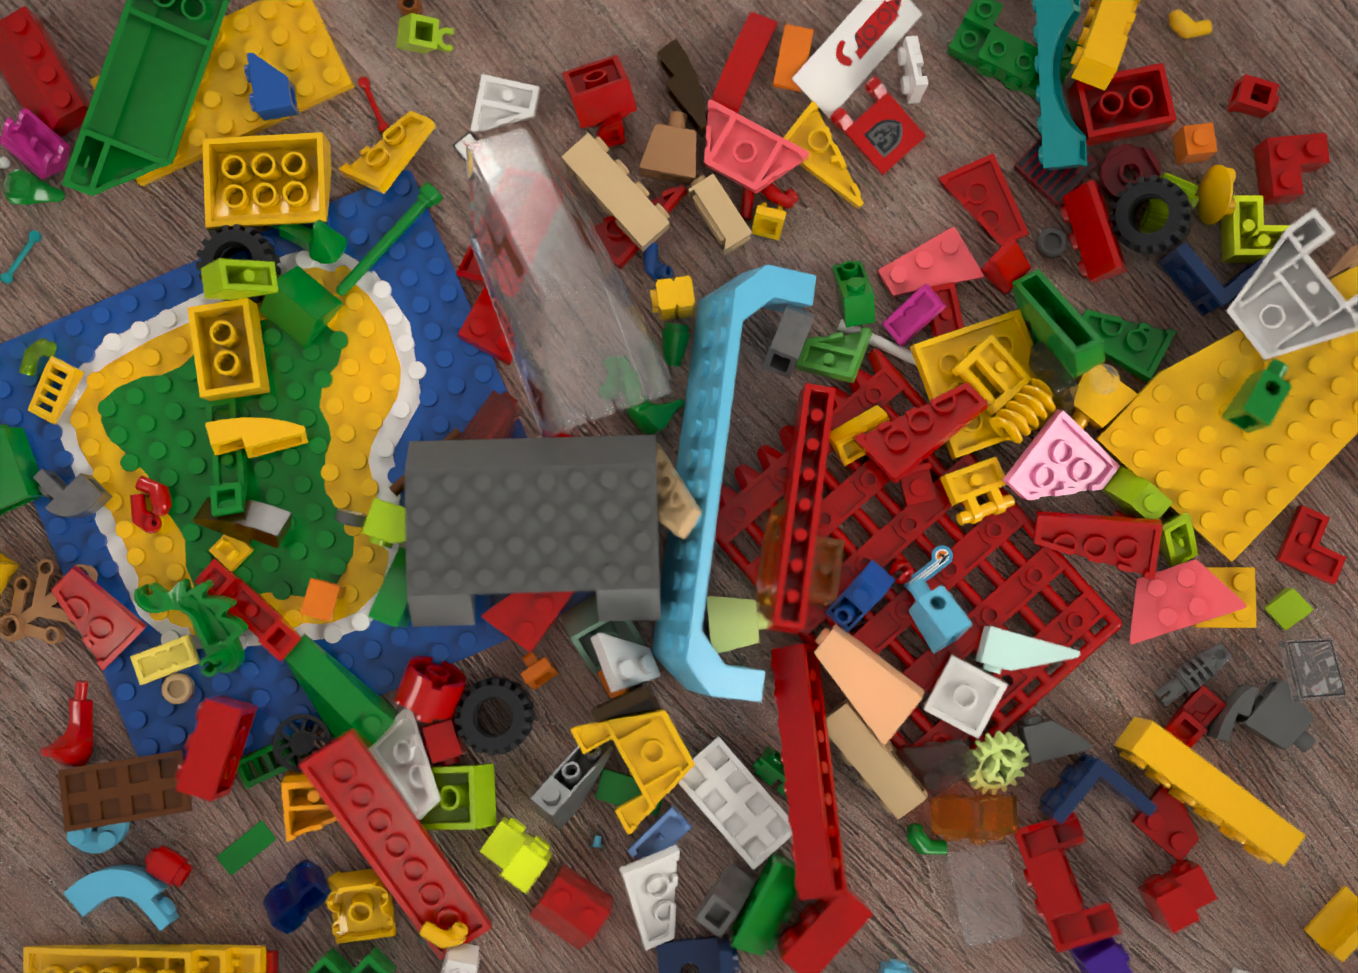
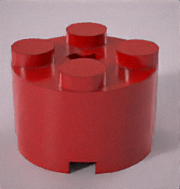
(430, 689)

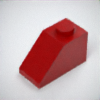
(1006, 266)

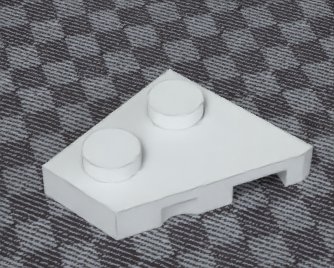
(503, 103)
(624, 662)

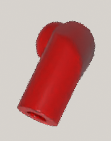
(782, 199)
(158, 493)
(142, 517)

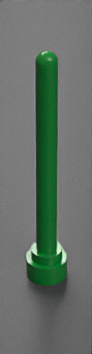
(426, 199)

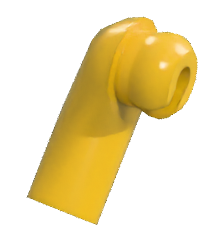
(1186, 27)
(444, 938)

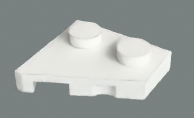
(911, 59)

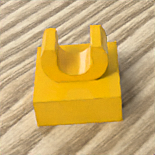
(768, 221)
(231, 551)

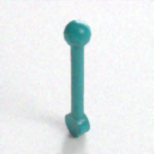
(34, 237)

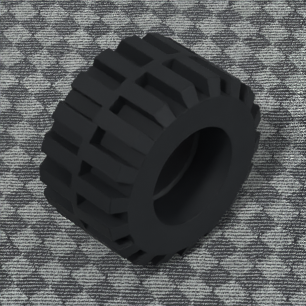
(1133, 197)
(234, 240)
(470, 725)

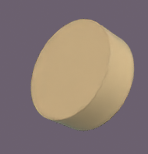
(178, 688)

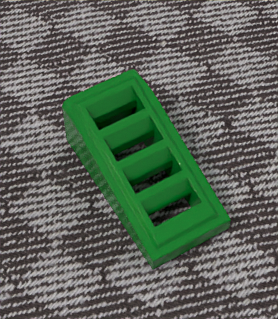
(245, 770)

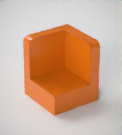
(321, 599)

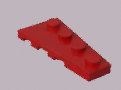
(913, 437)
(1117, 541)

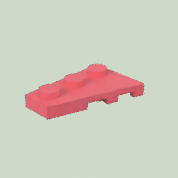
(935, 263)

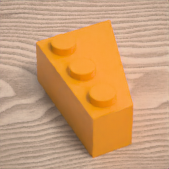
(303, 806)

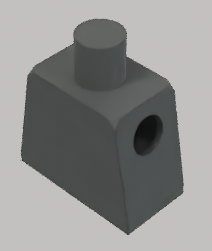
(1278, 718)

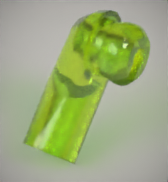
(34, 353)

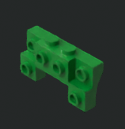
(999, 52)

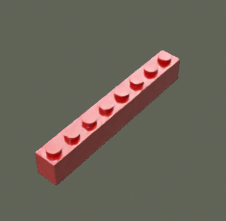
(802, 510)
(808, 773)

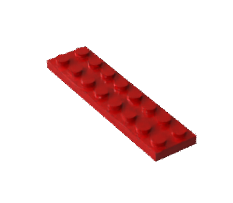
(392, 838)

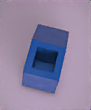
(272, 91)
(860, 596)

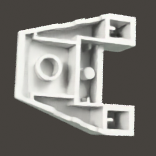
(1290, 298)

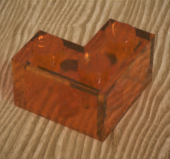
(974, 817)

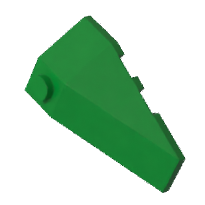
(338, 694)

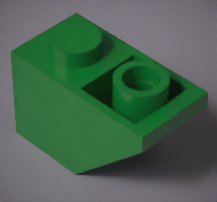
(854, 293)

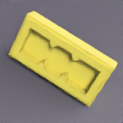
(165, 659)

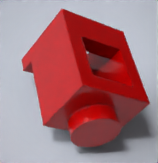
(1260, 90)

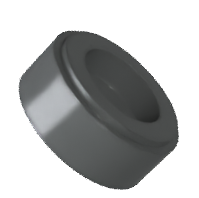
(1051, 243)
(350, 517)

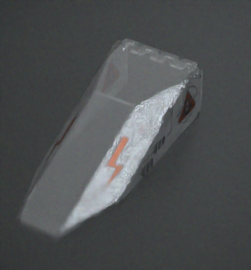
(556, 289)

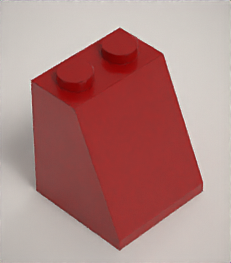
(572, 907)

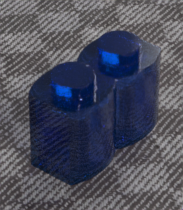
(295, 897)

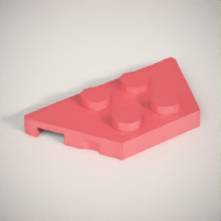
(747, 150)
(1179, 600)

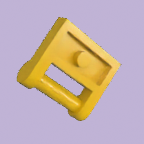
(997, 367)

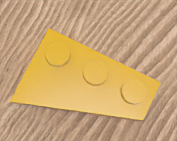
(386, 160)

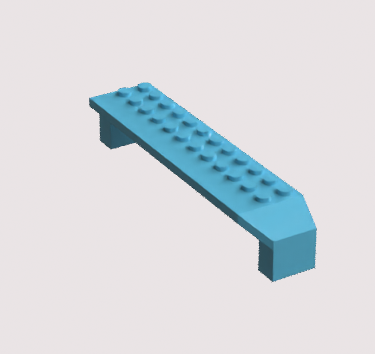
(700, 463)

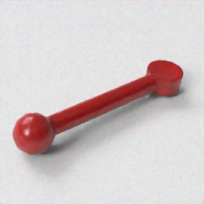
(364, 84)

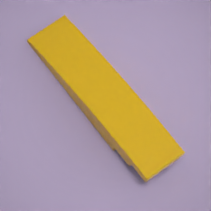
(145, 958)

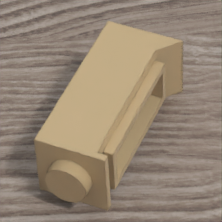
(719, 213)

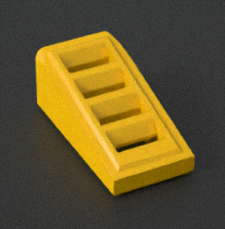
(48, 376)

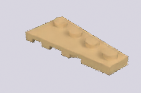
(674, 502)

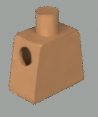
(671, 151)

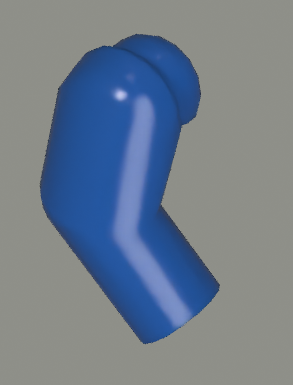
(653, 266)

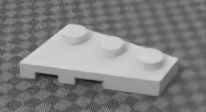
(406, 763)
(651, 895)

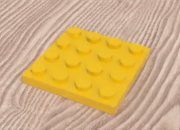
(940, 354)

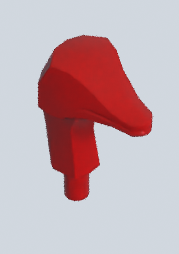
(76, 745)

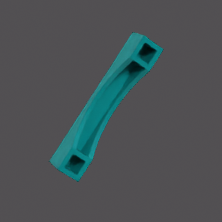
(1062, 140)

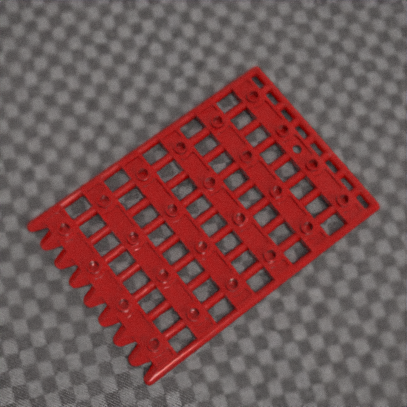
(907, 525)

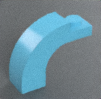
(127, 882)

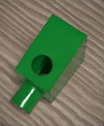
(1259, 398)

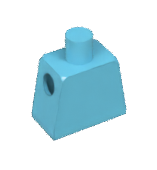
(937, 615)

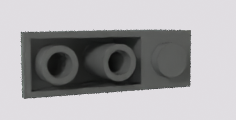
(570, 784)

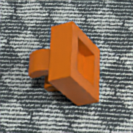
(538, 670)

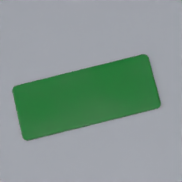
(246, 848)

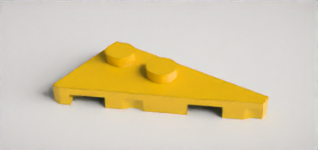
(825, 157)

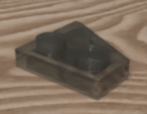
(1054, 375)
(939, 764)

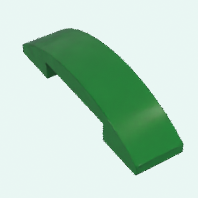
(229, 469)

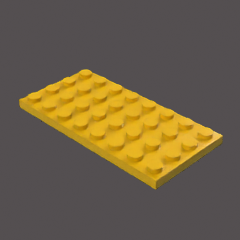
(286, 37)

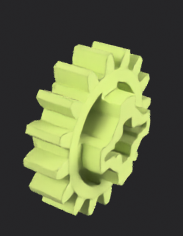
(1000, 762)

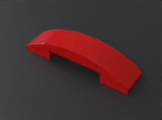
(743, 61)
(260, 616)

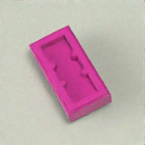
(914, 315)

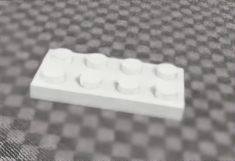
(736, 803)

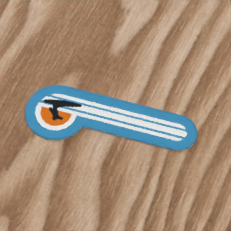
(941, 558)

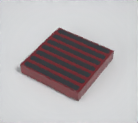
(1050, 183)

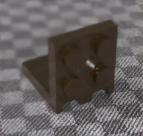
(633, 702)

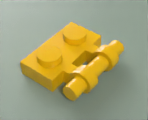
(975, 481)

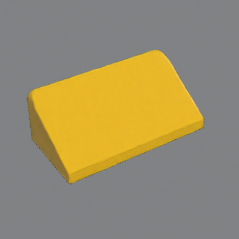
(843, 436)

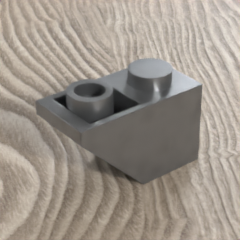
(788, 341)
(724, 900)

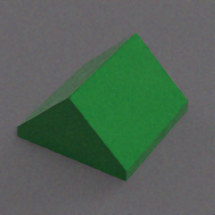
(300, 306)

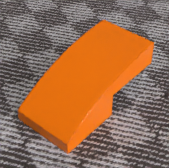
(792, 56)

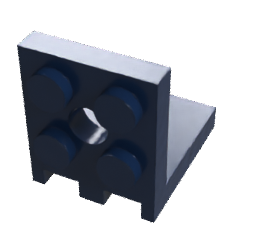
(1199, 283)
(1077, 782)
(708, 953)

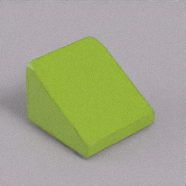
(1288, 608)

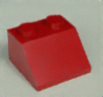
(599, 91)

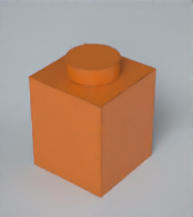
(1194, 143)

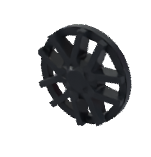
(301, 741)

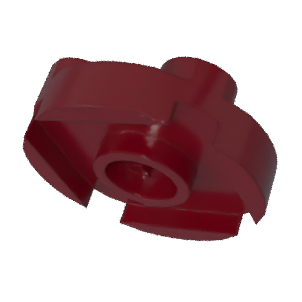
(1127, 156)

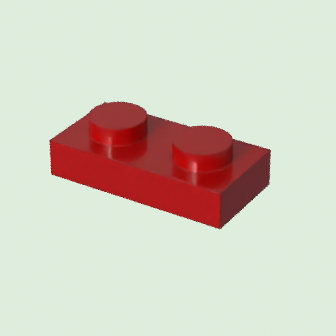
(950, 317)

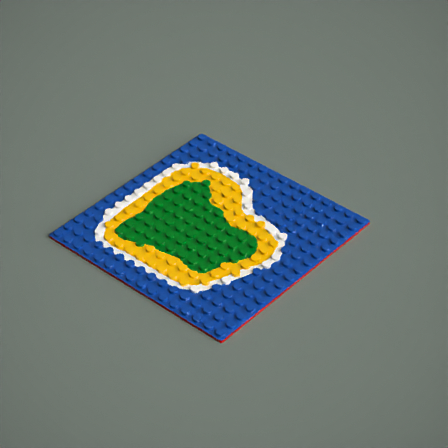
(361, 389)

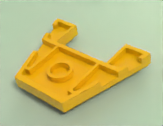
(650, 752)

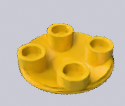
(1216, 194)

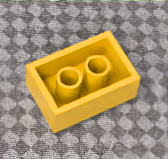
(228, 349)

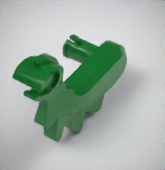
(208, 614)

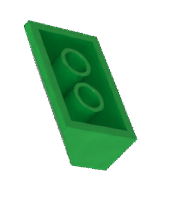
(766, 907)

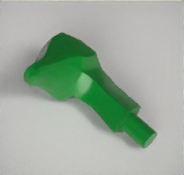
(27, 189)
(322, 242)
(652, 417)

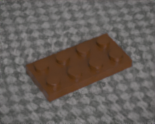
(122, 791)

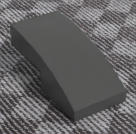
(1239, 703)

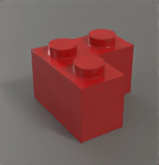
(1283, 160)
(1177, 895)

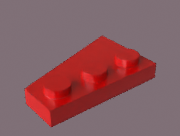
(99, 617)

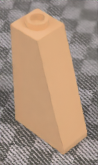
(870, 683)

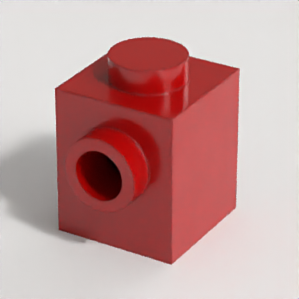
(443, 742)

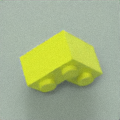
(1244, 233)
(517, 853)

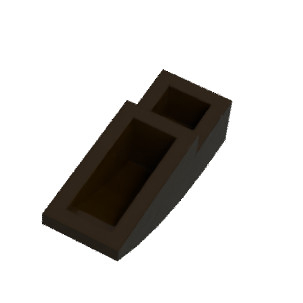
(683, 84)
(257, 523)

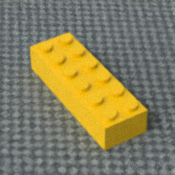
(1209, 791)

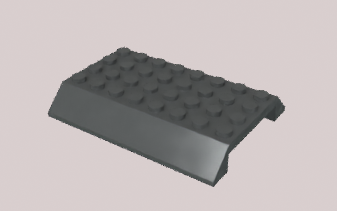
(530, 522)

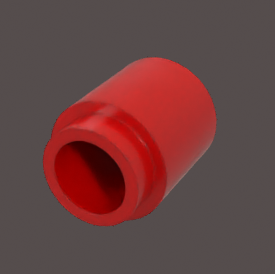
(168, 866)

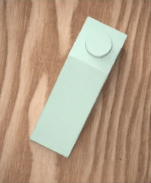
(1013, 651)

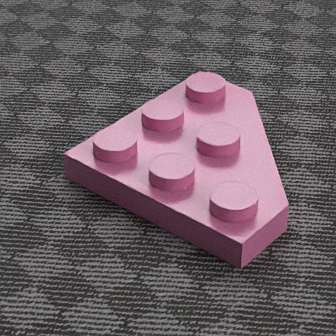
(1060, 462)

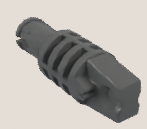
(1194, 673)

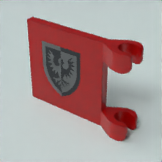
(881, 132)

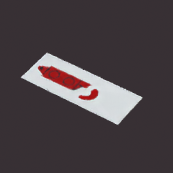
(854, 51)

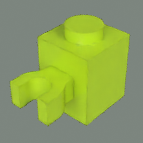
(422, 34)

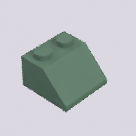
(583, 622)

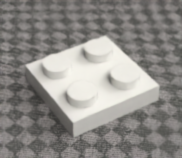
(965, 696)

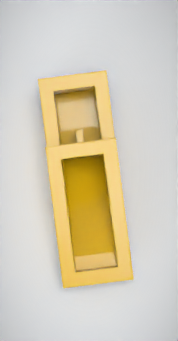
(256, 435)

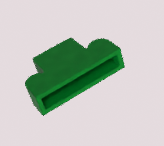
(1058, 324)

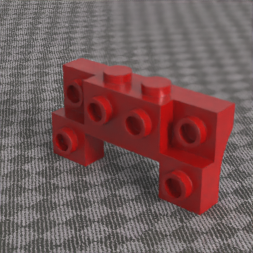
(1056, 887)

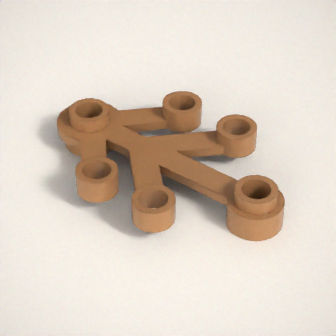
(42, 606)

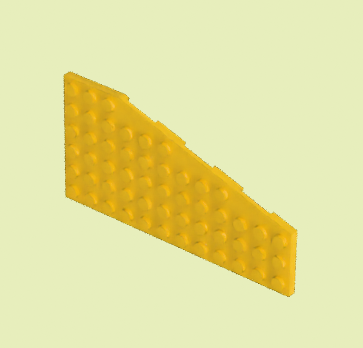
(1213, 469)

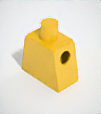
(1098, 410)

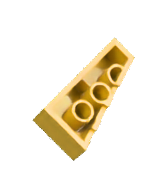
(1102, 41)

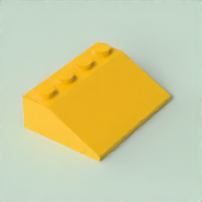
(266, 179)

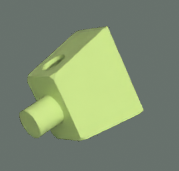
(733, 623)

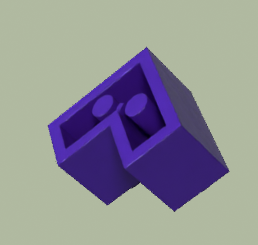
(1102, 957)

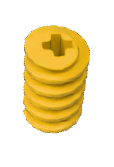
(1023, 411)

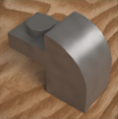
(77, 500)

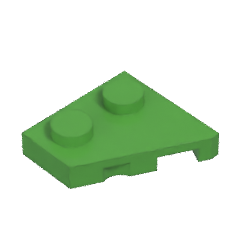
(835, 355)

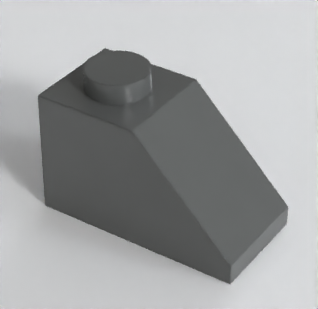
(1048, 739)

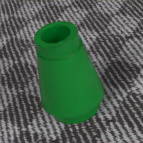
(674, 343)

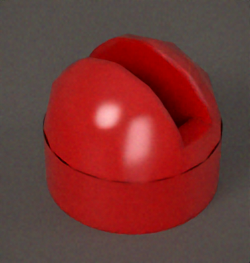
(906, 576)

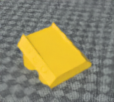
(360, 906)

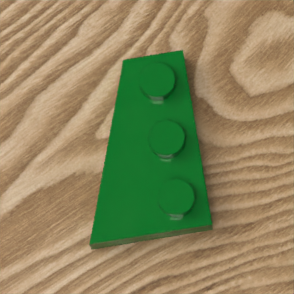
(1130, 345)

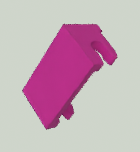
(35, 144)

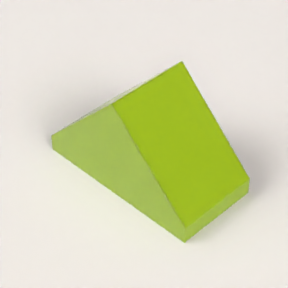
(1178, 539)

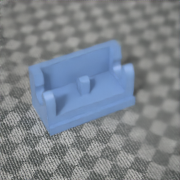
(660, 833)

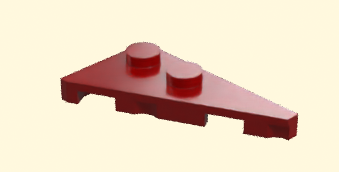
(617, 243)

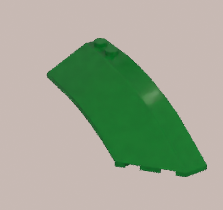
(144, 91)

